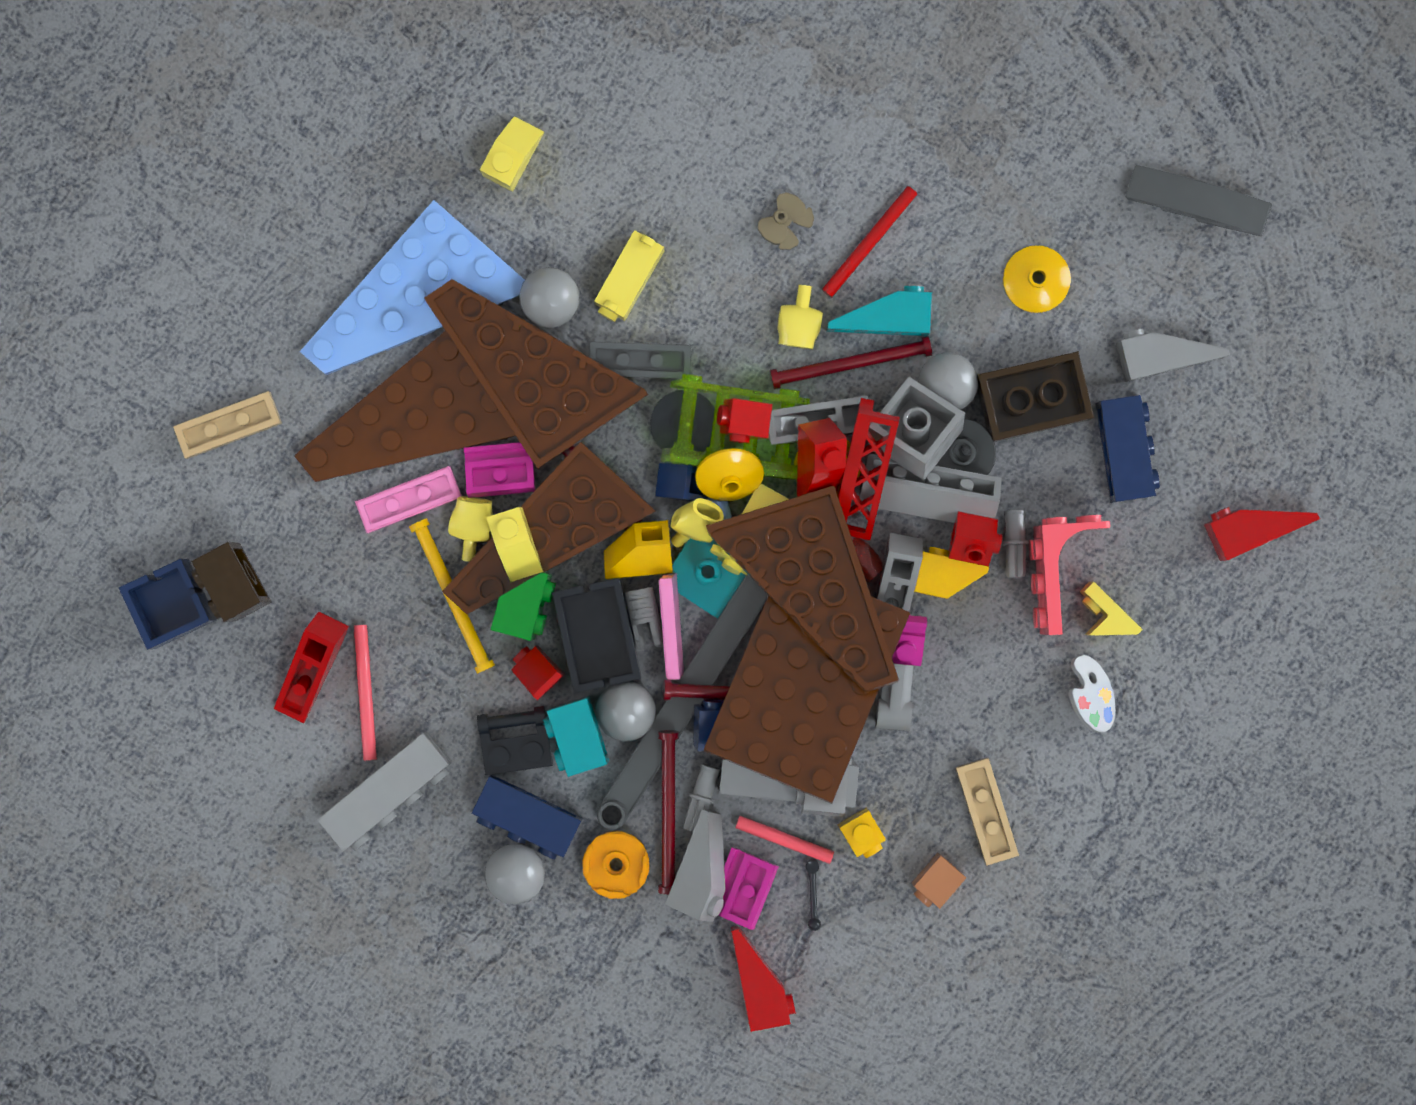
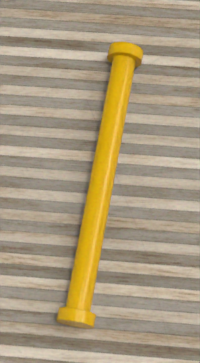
(443, 578)

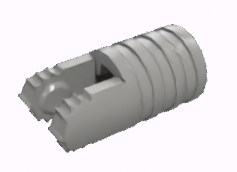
(642, 609)

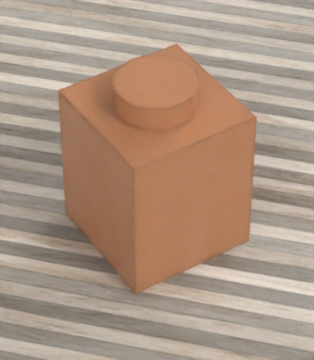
(937, 881)

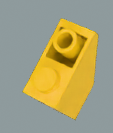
(640, 551)
(945, 576)

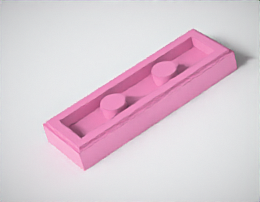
(408, 499)
(671, 626)

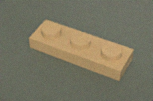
(227, 425)
(987, 811)

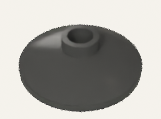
(982, 450)

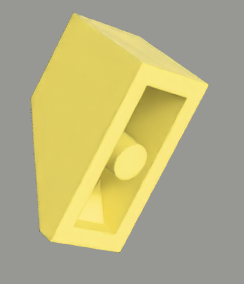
(511, 153)
(515, 543)

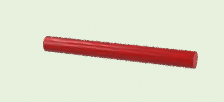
(869, 241)

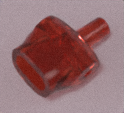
(868, 558)

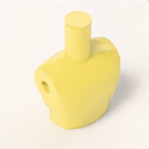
(799, 323)
(691, 521)
(470, 523)

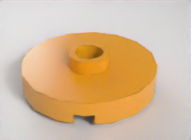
(611, 882)

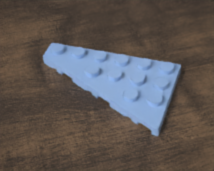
(390, 300)

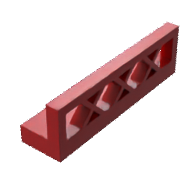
(854, 464)

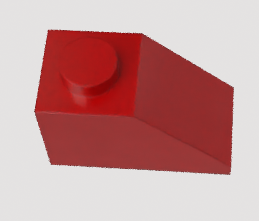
(536, 671)

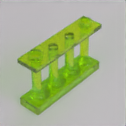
(682, 450)

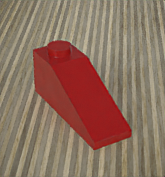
(820, 456)
(1247, 529)
(310, 666)
(762, 990)

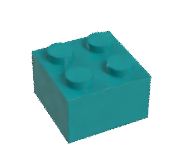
(577, 737)

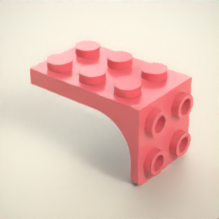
(1045, 551)

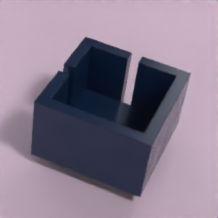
(167, 606)

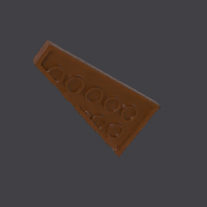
(566, 515)

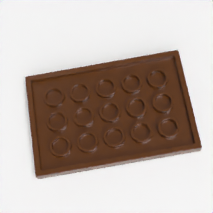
(794, 707)

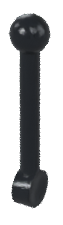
(812, 867)

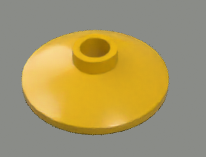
(1024, 291)
(729, 474)

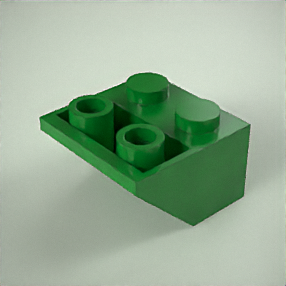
(521, 608)

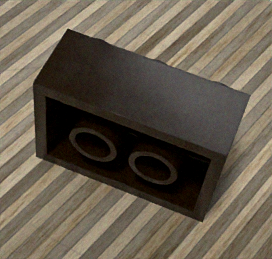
(1034, 397)

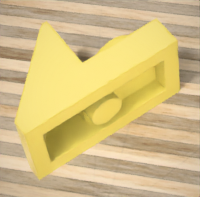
(1114, 619)

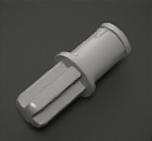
(1015, 543)
(701, 795)

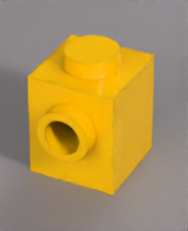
(862, 833)

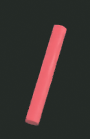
(784, 839)

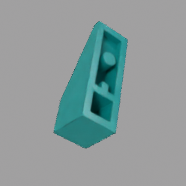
(896, 314)

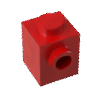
(744, 419)
(974, 539)

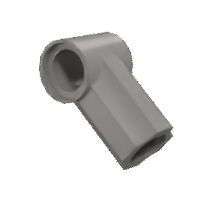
(894, 706)

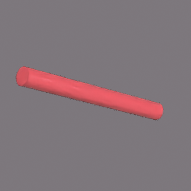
(365, 692)

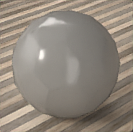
(549, 297)
(950, 378)
(625, 711)
(514, 874)

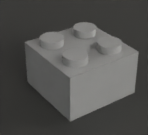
(924, 429)

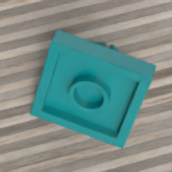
(703, 577)

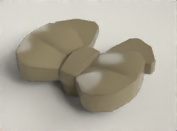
(775, 228)

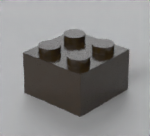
(230, 582)

